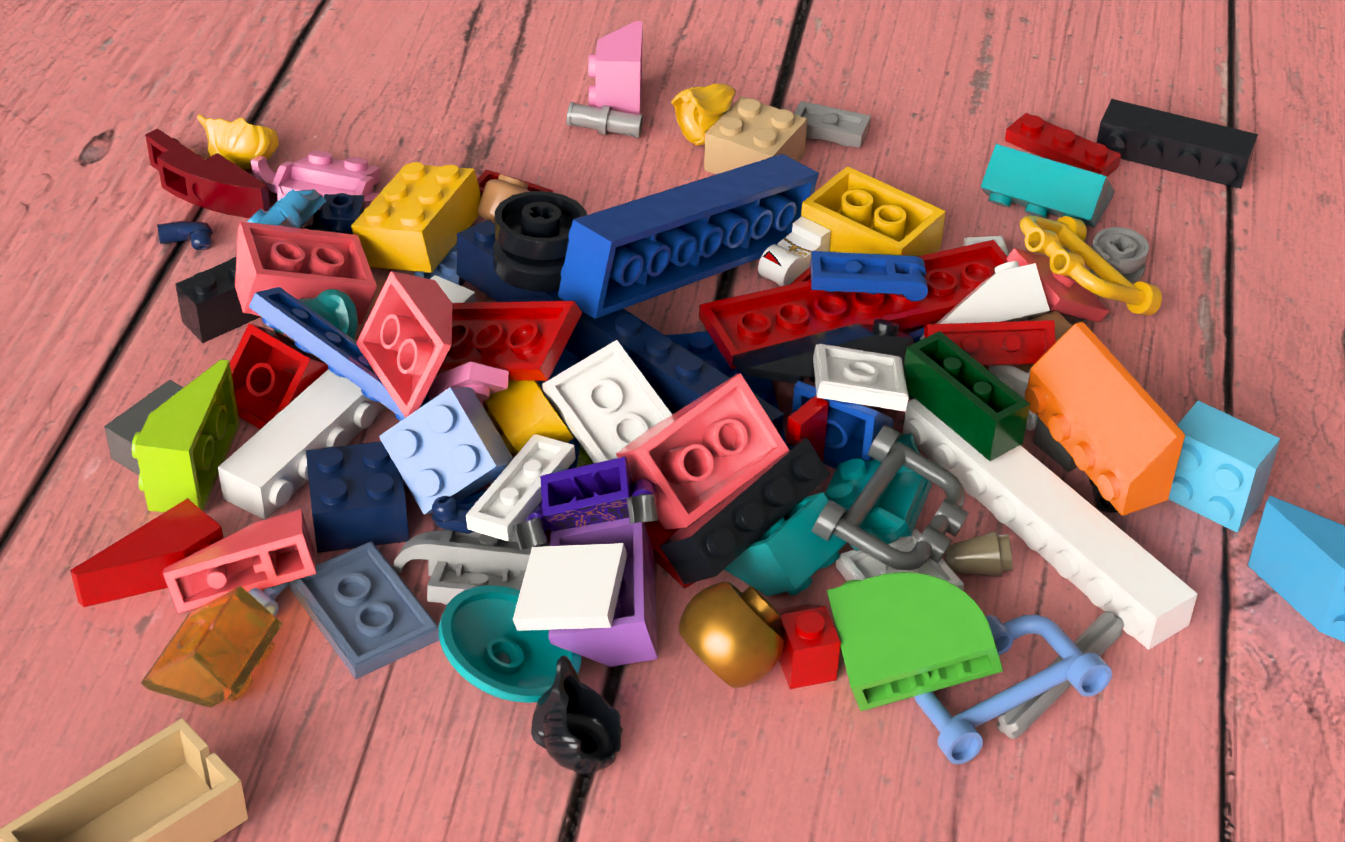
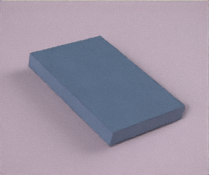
(365, 610)

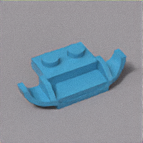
(291, 210)

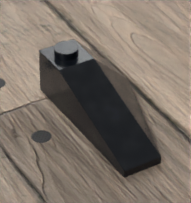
(794, 359)

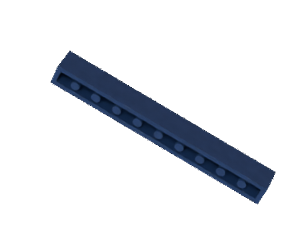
(668, 367)

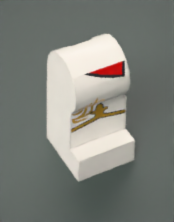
(793, 253)

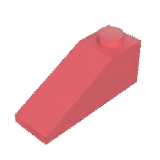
(253, 557)

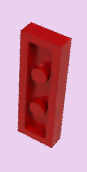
(1061, 145)
(1000, 342)

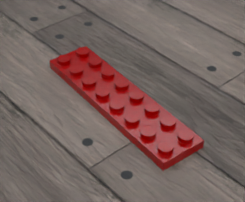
(797, 311)

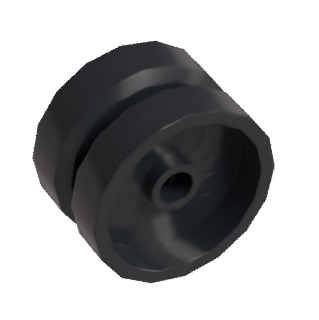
(533, 238)

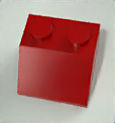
(270, 374)

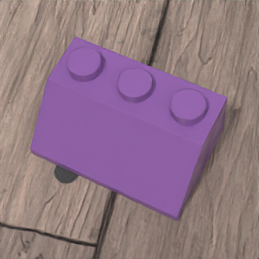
(634, 620)

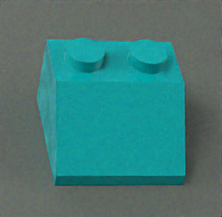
(788, 552)

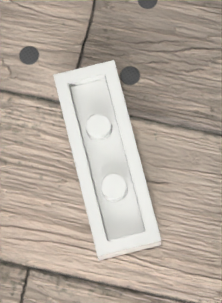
(518, 487)

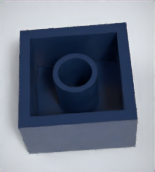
(356, 497)

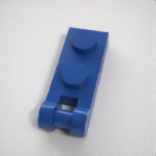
(869, 274)

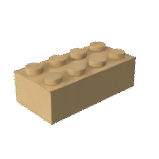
(143, 796)

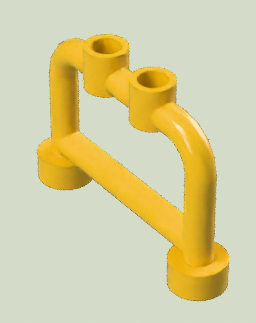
(1052, 237)

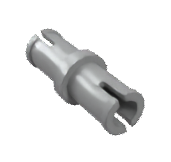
(604, 119)

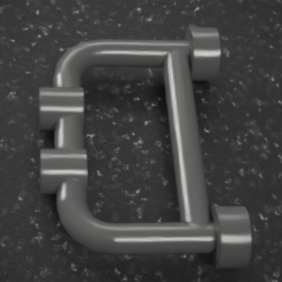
(933, 540)

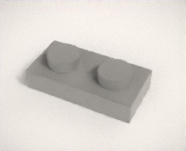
(834, 124)

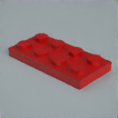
(511, 336)

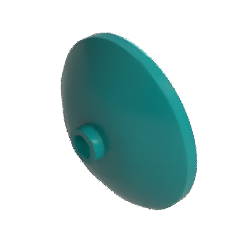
(491, 653)

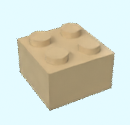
(751, 134)

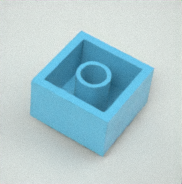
(1222, 466)

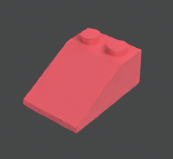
(408, 337)
(704, 452)

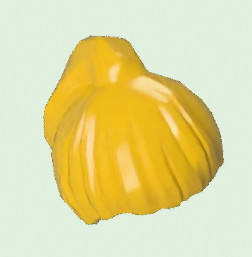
(701, 108)
(239, 140)

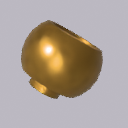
(733, 633)

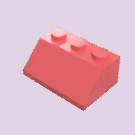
(301, 264)

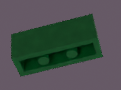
(965, 395)

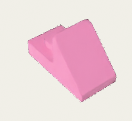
(482, 379)

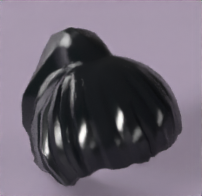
(576, 723)

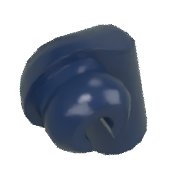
(180, 231)

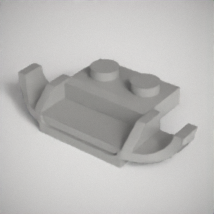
(465, 561)

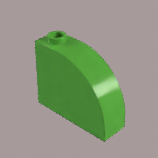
(909, 637)

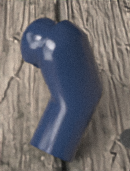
(450, 516)

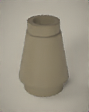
(981, 555)

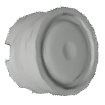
(1123, 250)

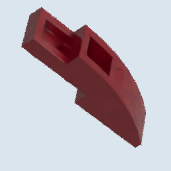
(206, 183)

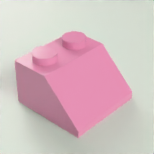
(618, 70)

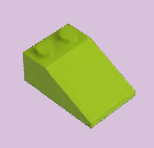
(187, 440)

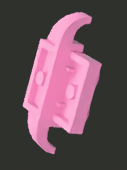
(320, 173)

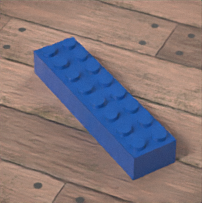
(682, 234)

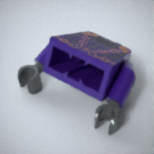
(587, 497)

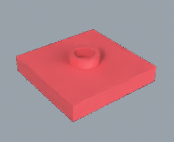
(1062, 292)

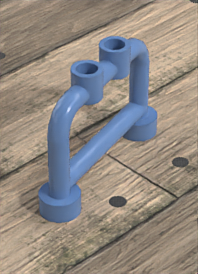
(1085, 672)

